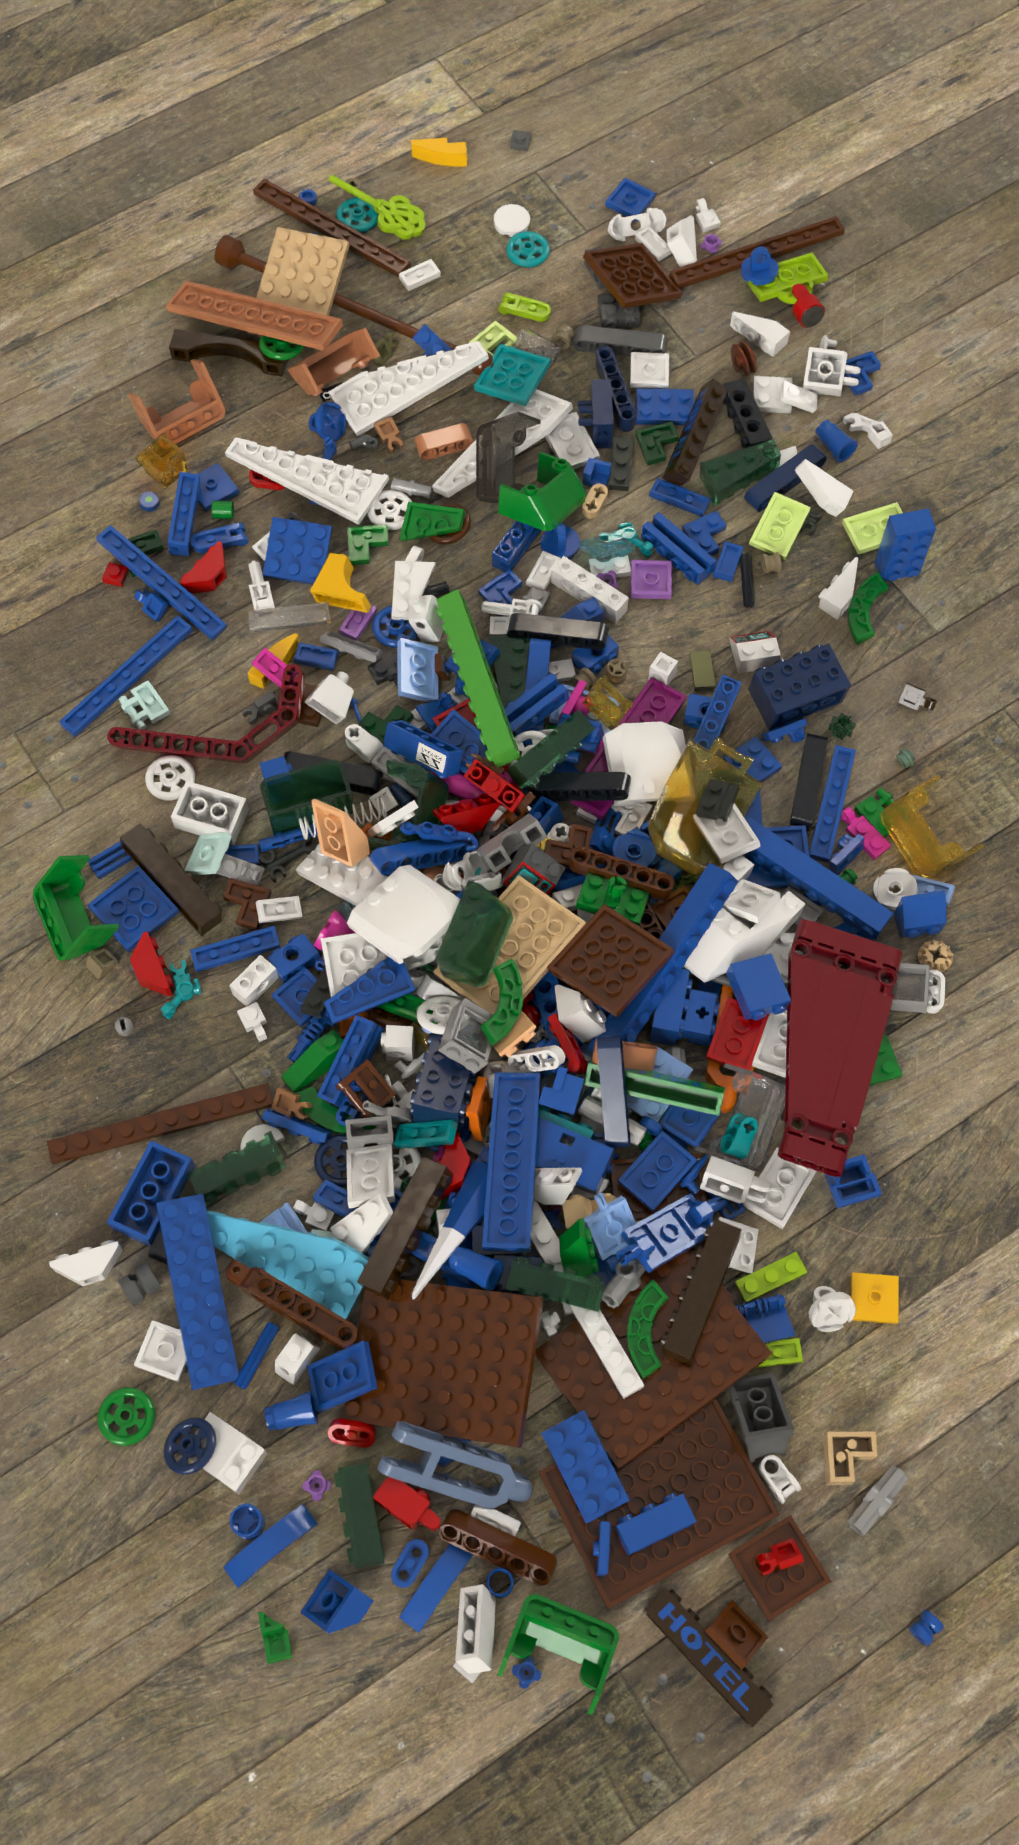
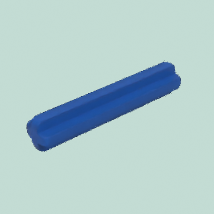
(256, 1355)

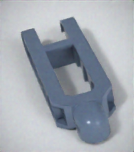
(513, 1487)

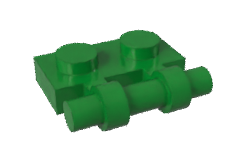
(872, 810)

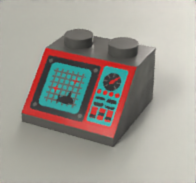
(534, 867)

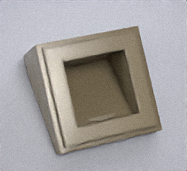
(101, 962)

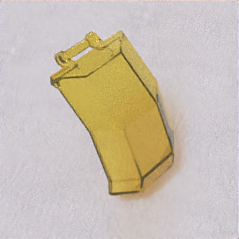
(672, 821)

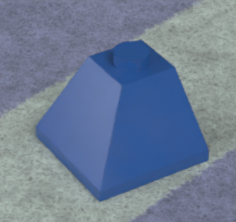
(336, 1604)

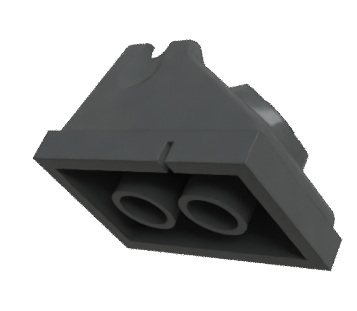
(761, 1415)

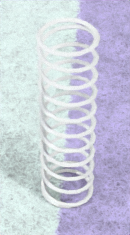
(380, 802)

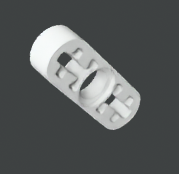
(542, 1053)

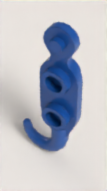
(439, 832)

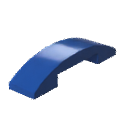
(269, 1545)
(435, 1587)

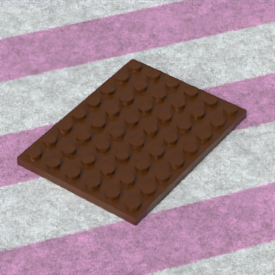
(450, 1361)
(672, 1392)
(694, 1460)

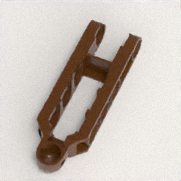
(320, 1323)

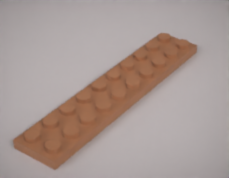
(255, 315)

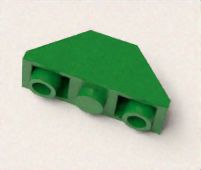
(576, 1251)

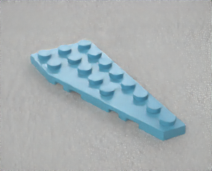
(307, 1262)

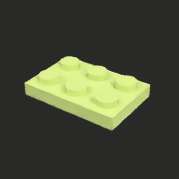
(779, 525)
(868, 527)

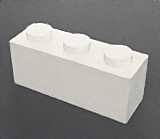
(475, 1629)

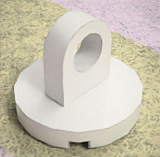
(831, 1309)

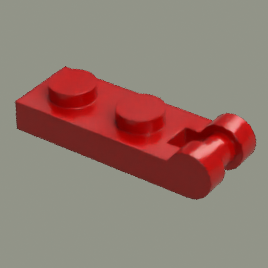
(569, 1045)

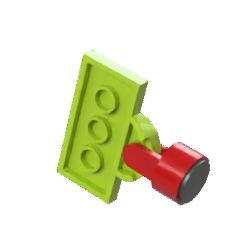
(795, 286)

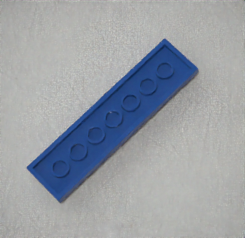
(512, 1162)
(197, 1291)

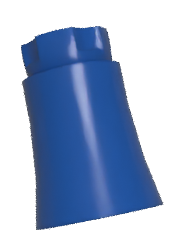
(836, 441)
(477, 1267)
(291, 1413)

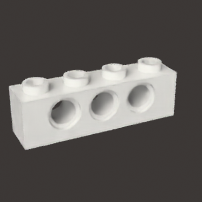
(584, 585)

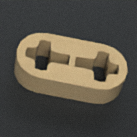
(598, 502)

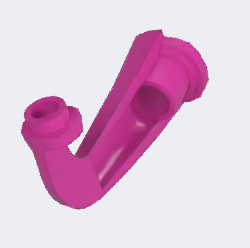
(465, 789)

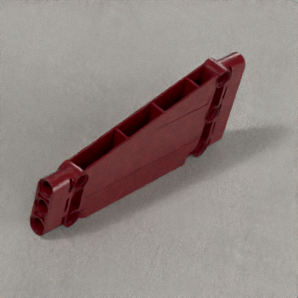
(832, 1039)

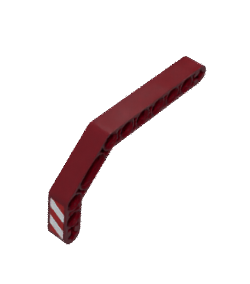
(212, 744)

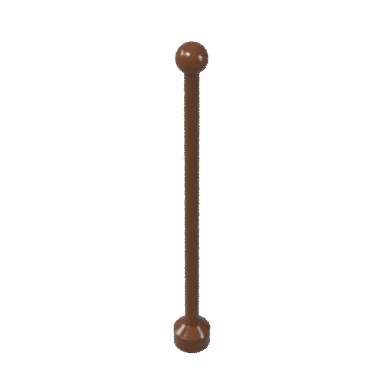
(231, 254)

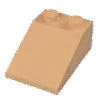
(339, 834)

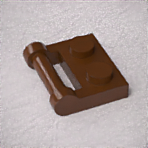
(370, 1083)

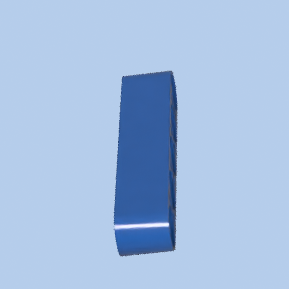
(537, 666)
(418, 854)

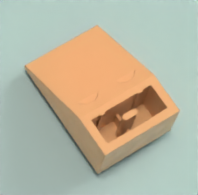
(522, 1031)

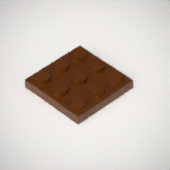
(781, 1587)

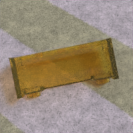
(917, 839)

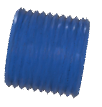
(508, 1574)

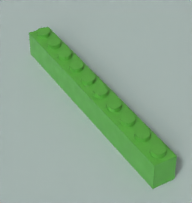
(478, 679)

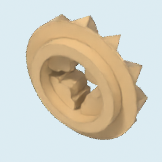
(926, 958)

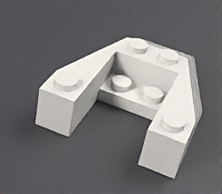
(736, 938)

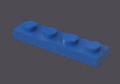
(235, 949)

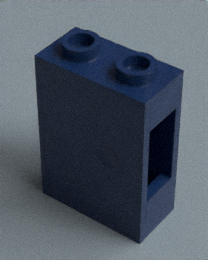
(600, 413)

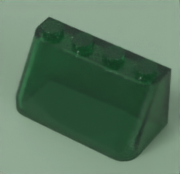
(290, 793)
(474, 936)

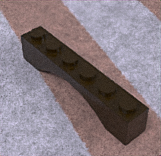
(193, 345)

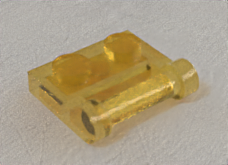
(604, 707)

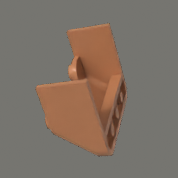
(338, 358)
(189, 418)

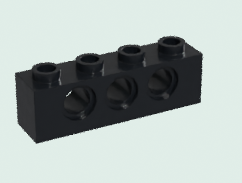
(745, 414)

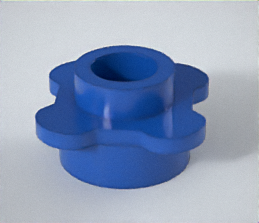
(534, 1674)

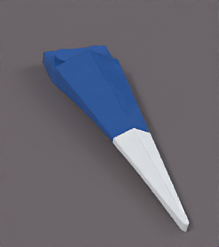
(461, 1220)

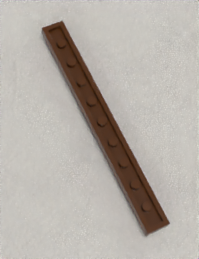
(331, 227)
(776, 246)
(159, 1123)

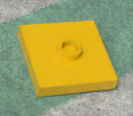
(875, 1297)

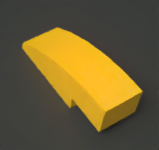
(440, 152)
(284, 651)

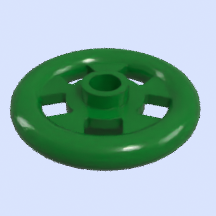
(280, 345)
(144, 1425)

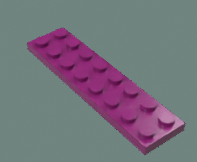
(653, 704)

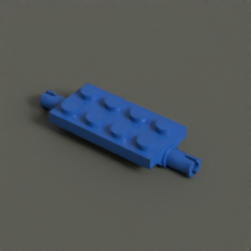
(669, 1231)

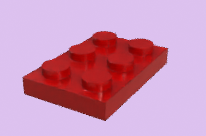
(736, 1038)

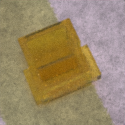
(163, 461)

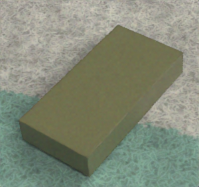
(702, 670)

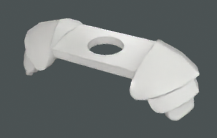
(620, 227)
(468, 865)

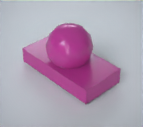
(575, 701)

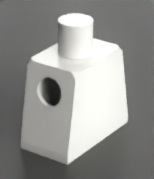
(425, 618)
(332, 697)
(295, 1358)

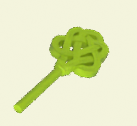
(394, 216)

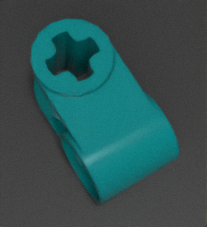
(738, 1137)

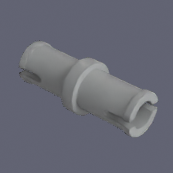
(411, 488)

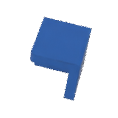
(596, 472)

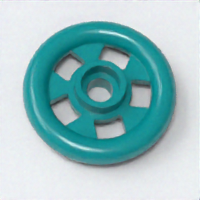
(363, 226)
(531, 261)

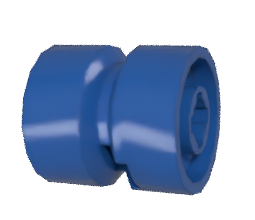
(247, 1521)

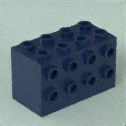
(799, 686)
(441, 1087)

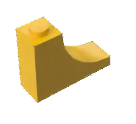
(334, 585)

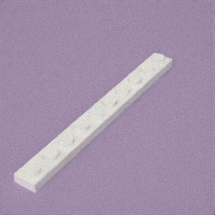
(592, 1322)

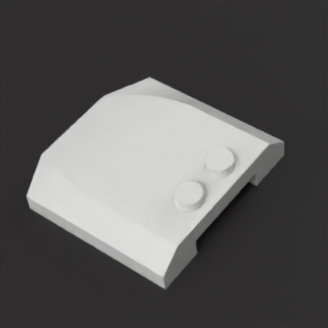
(647, 754)
(404, 914)

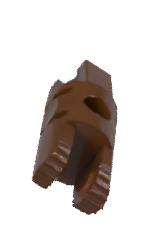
(521, 811)

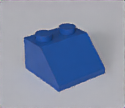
(921, 914)

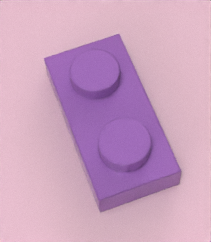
(357, 623)

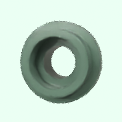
(906, 758)

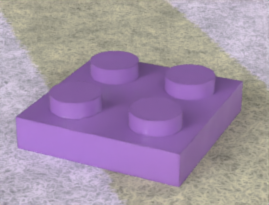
(651, 579)

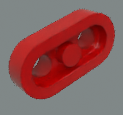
(265, 483)
(352, 1433)

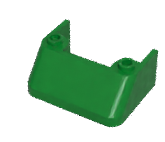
(545, 506)
(63, 912)
(566, 1634)

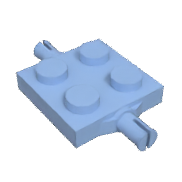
(608, 1224)

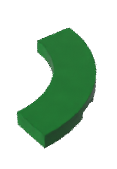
(860, 606)
(509, 1003)
(323, 1113)
(640, 1328)

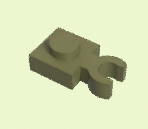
(384, 347)

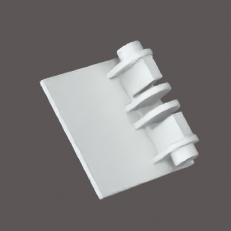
(745, 1252)

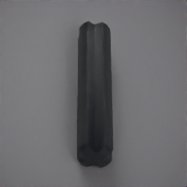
(747, 580)

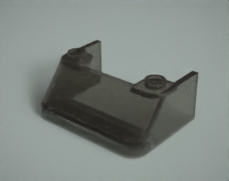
(496, 454)

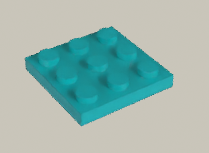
(513, 375)

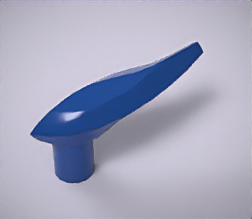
(688, 1181)

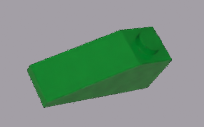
(313, 1062)

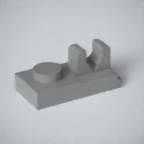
(240, 870)

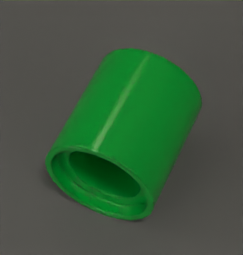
(222, 509)

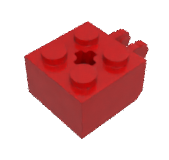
(406, 1504)

